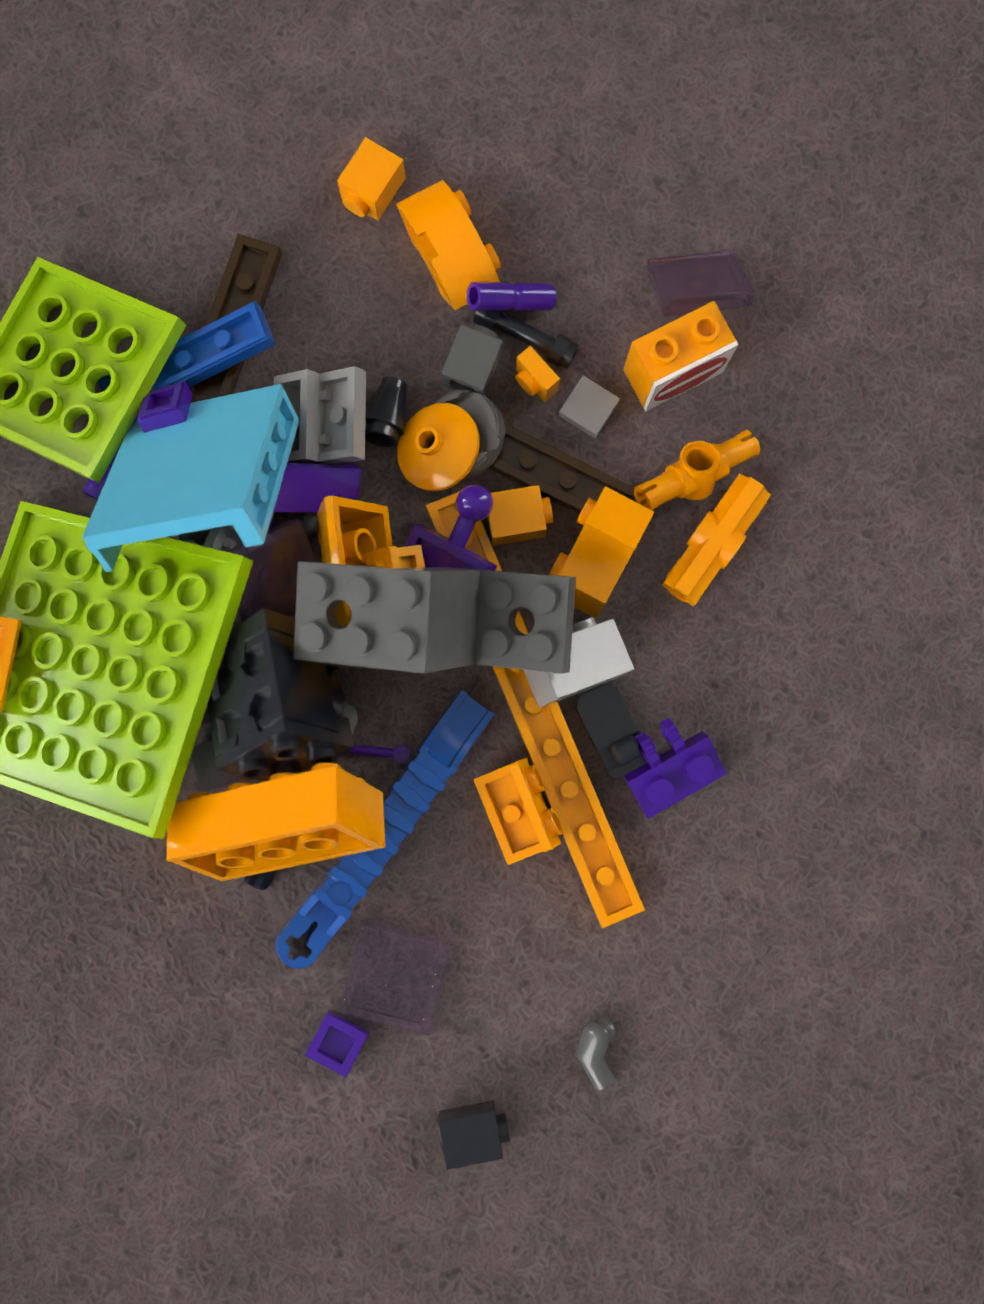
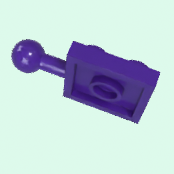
(473, 505)

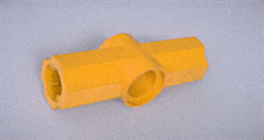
(716, 539)

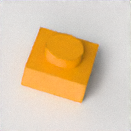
(536, 375)

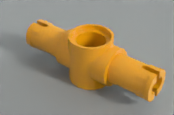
(697, 470)

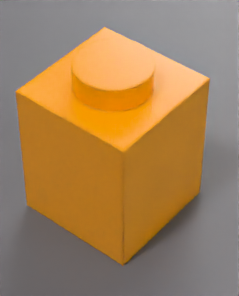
(371, 180)
(519, 515)

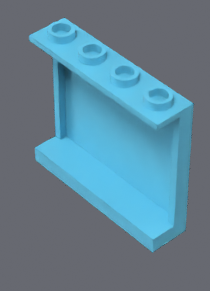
(197, 474)

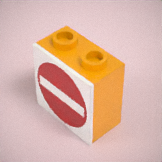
(679, 355)

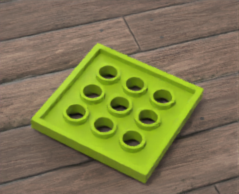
(95, 356)

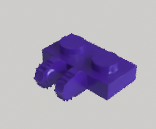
(675, 772)

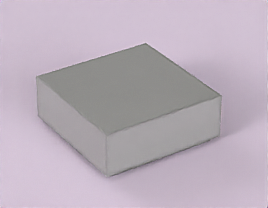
(589, 407)

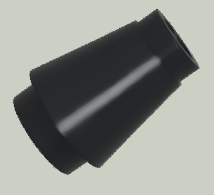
(386, 413)

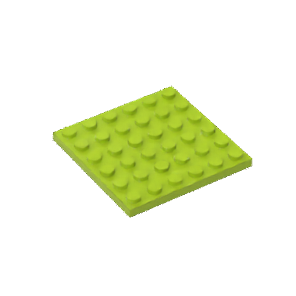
(110, 665)

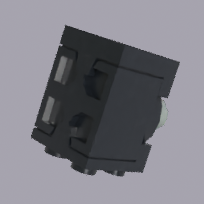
(274, 709)

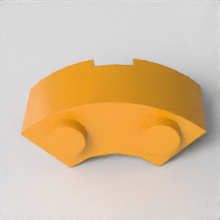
(448, 241)
(603, 548)

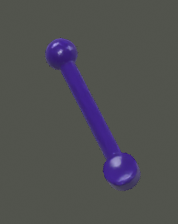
(400, 753)

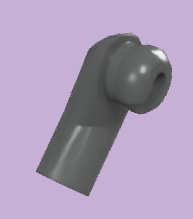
(592, 1049)

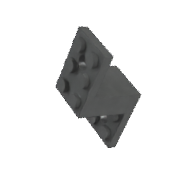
(432, 618)

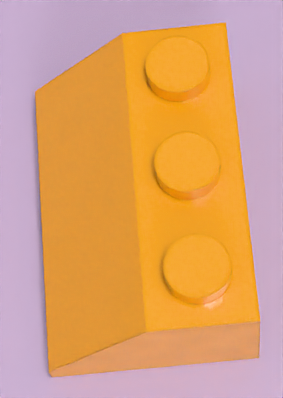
(349, 531)

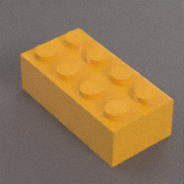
(276, 823)

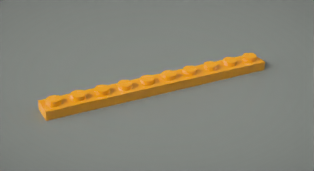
(560, 765)

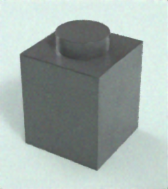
(472, 360)

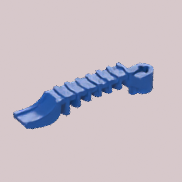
(407, 800)

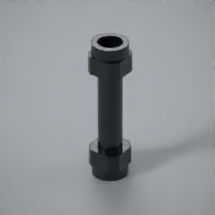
(559, 350)

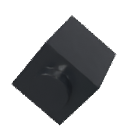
(472, 1134)

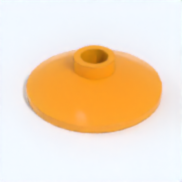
(449, 456)

